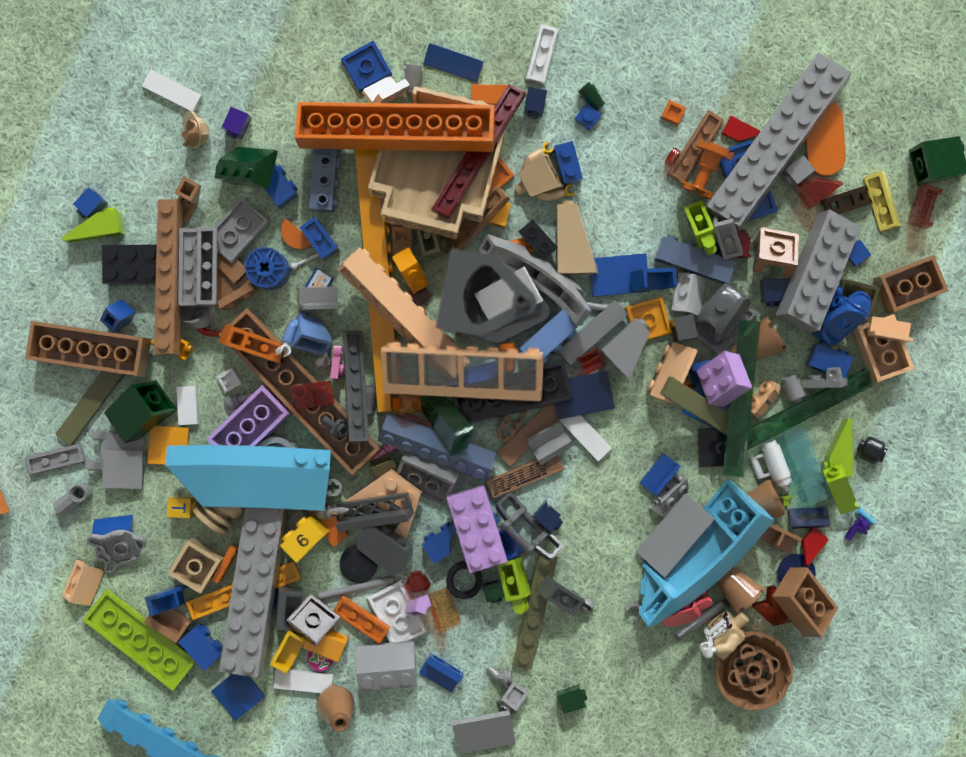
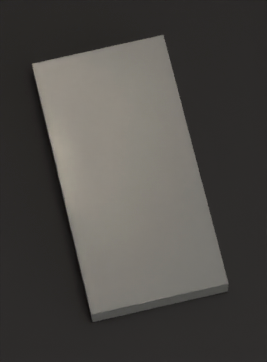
(675, 535)

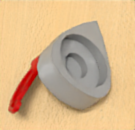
(199, 318)

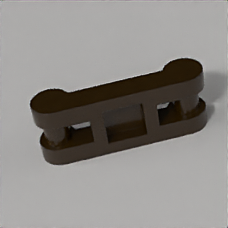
(848, 201)

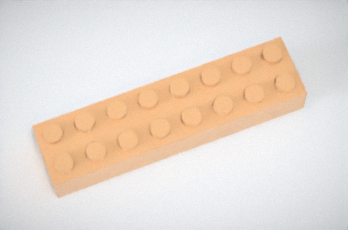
(391, 301)

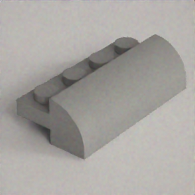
(198, 266)

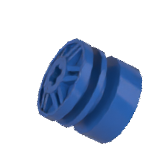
(278, 265)

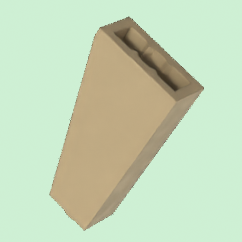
(573, 245)

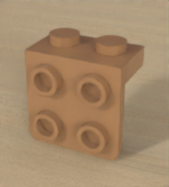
(230, 293)

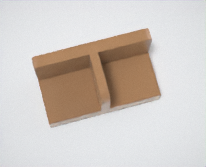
(780, 538)

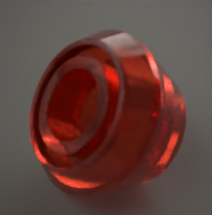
(417, 582)

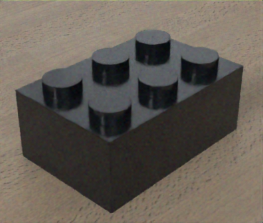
(129, 265)

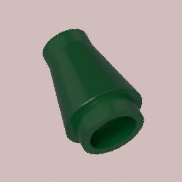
(591, 95)

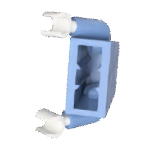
(308, 335)

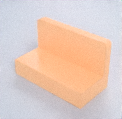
(889, 329)
(82, 583)

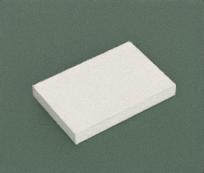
(499, 296)
(390, 607)

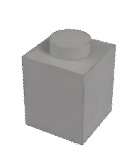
(797, 171)

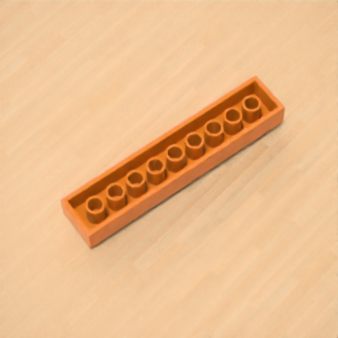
(395, 126)

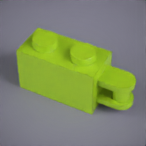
(701, 227)
(515, 584)

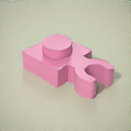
(337, 367)

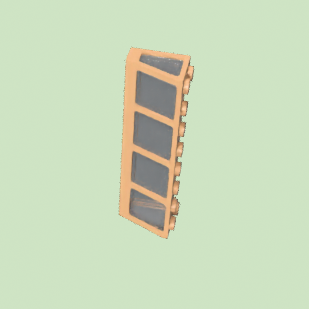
(462, 372)

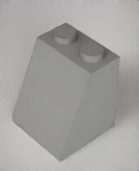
(627, 346)

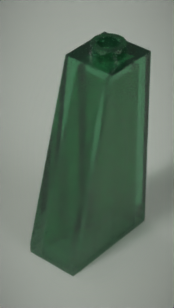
(447, 422)

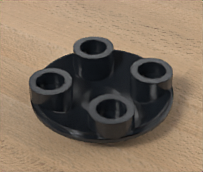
(356, 565)

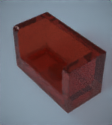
(923, 206)

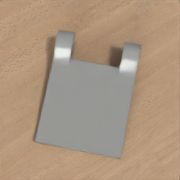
(114, 442)

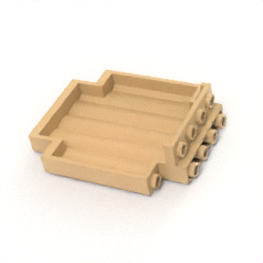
(415, 179)

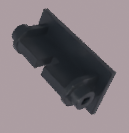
(538, 239)

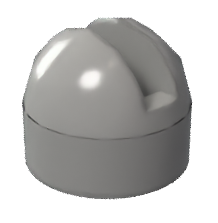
(589, 602)

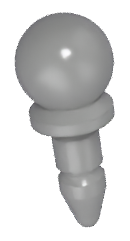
(233, 401)
(329, 512)

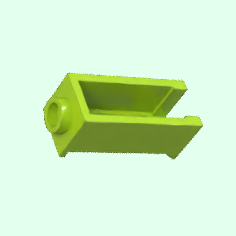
(840, 489)

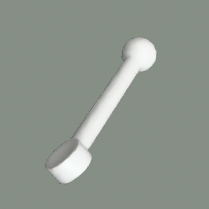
(293, 266)

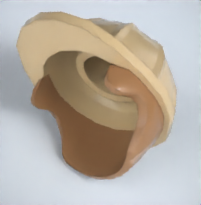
(195, 130)

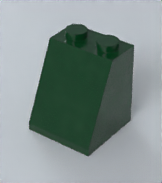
(938, 160)
(139, 410)

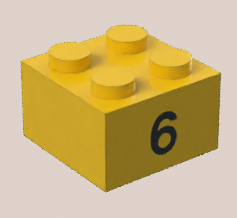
(304, 538)

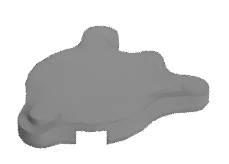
(117, 548)

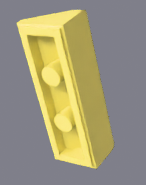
(883, 203)

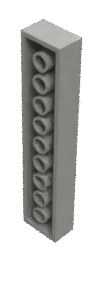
(779, 141)
(253, 591)

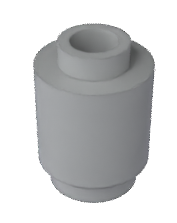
(793, 389)

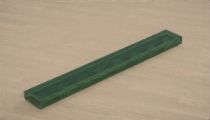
(741, 407)
(807, 408)

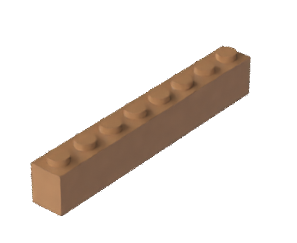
(167, 312)

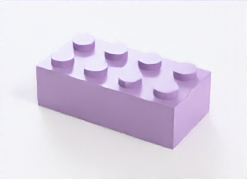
(252, 420)
(476, 528)

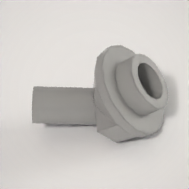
(504, 677)

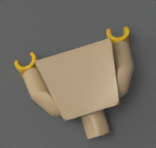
(540, 177)

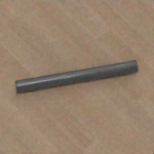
(701, 619)

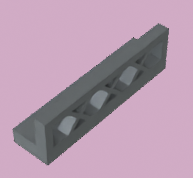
(377, 518)

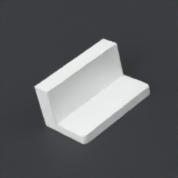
(385, 90)
(689, 293)

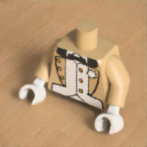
(723, 634)

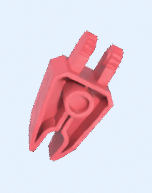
(689, 612)

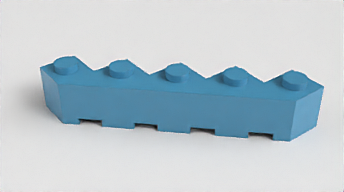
(141, 731)

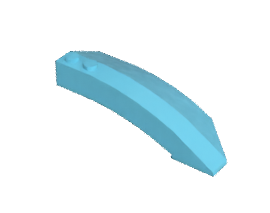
(252, 475)
(732, 534)

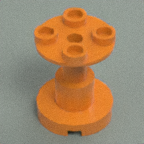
(709, 162)

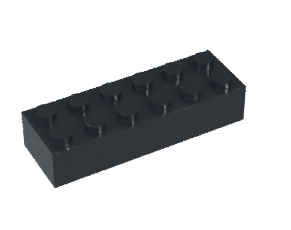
(555, 390)

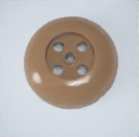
(759, 692)

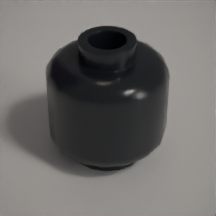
(872, 450)

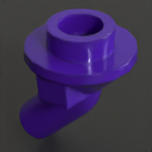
(861, 525)

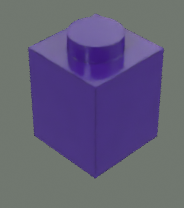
(236, 123)

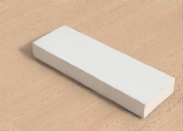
(542, 54)
(172, 91)
(587, 436)
(303, 680)

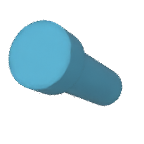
(860, 512)

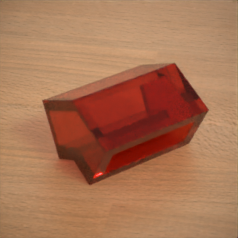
(591, 361)

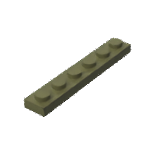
(534, 615)

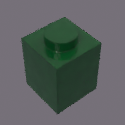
(572, 698)

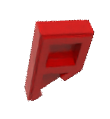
(739, 130)
(812, 544)

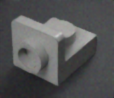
(512, 698)

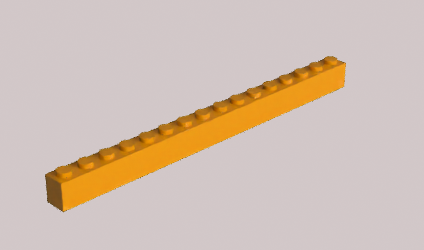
(375, 242)

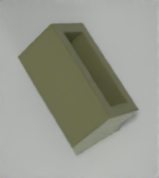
(383, 464)

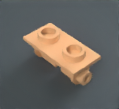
(768, 391)

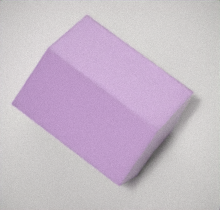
(418, 605)

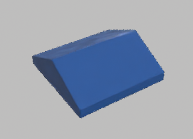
(238, 694)

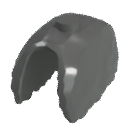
(724, 311)

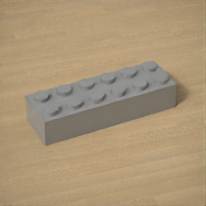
(818, 271)

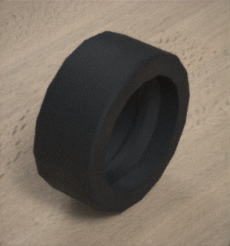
(463, 594)

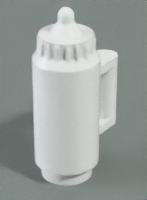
(775, 463)

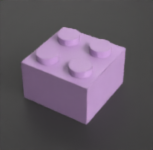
(724, 379)

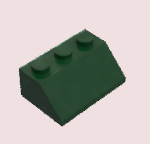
(247, 167)

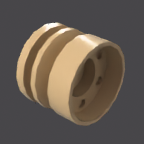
(218, 517)

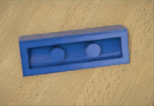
(453, 62)

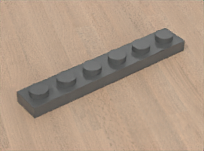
(355, 387)

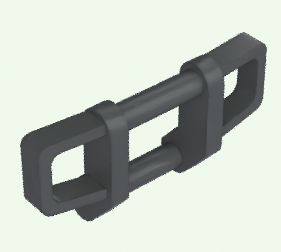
(522, 511)

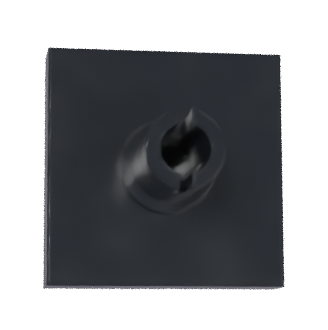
(711, 447)

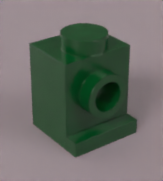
(493, 591)

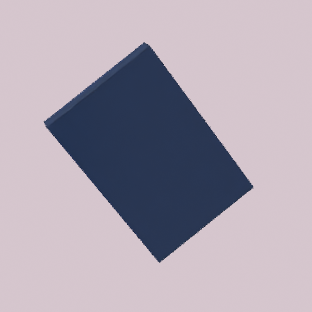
(590, 395)

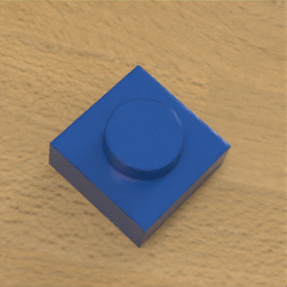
(588, 117)

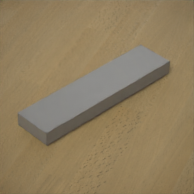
(592, 332)

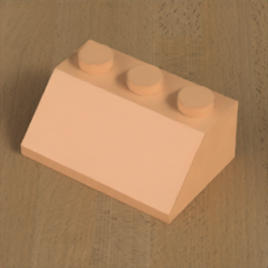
(675, 364)

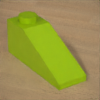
(100, 225)
(841, 449)

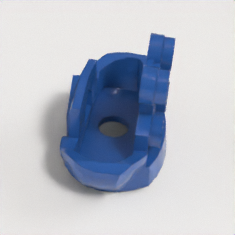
(841, 311)

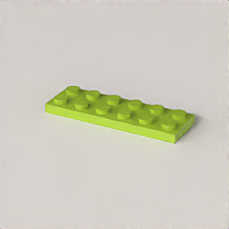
(139, 641)

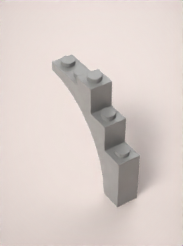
(558, 287)

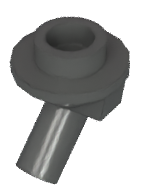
(338, 428)

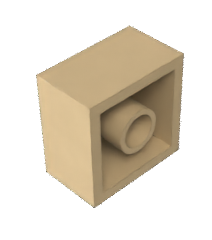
(196, 565)

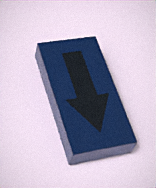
(808, 517)

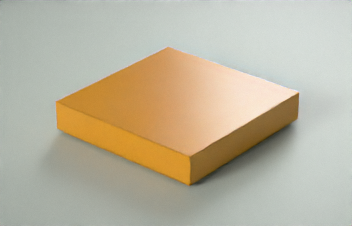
(654, 314)
(162, 437)

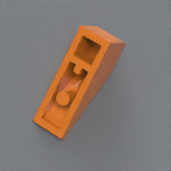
(250, 343)

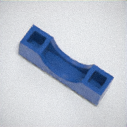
(438, 544)

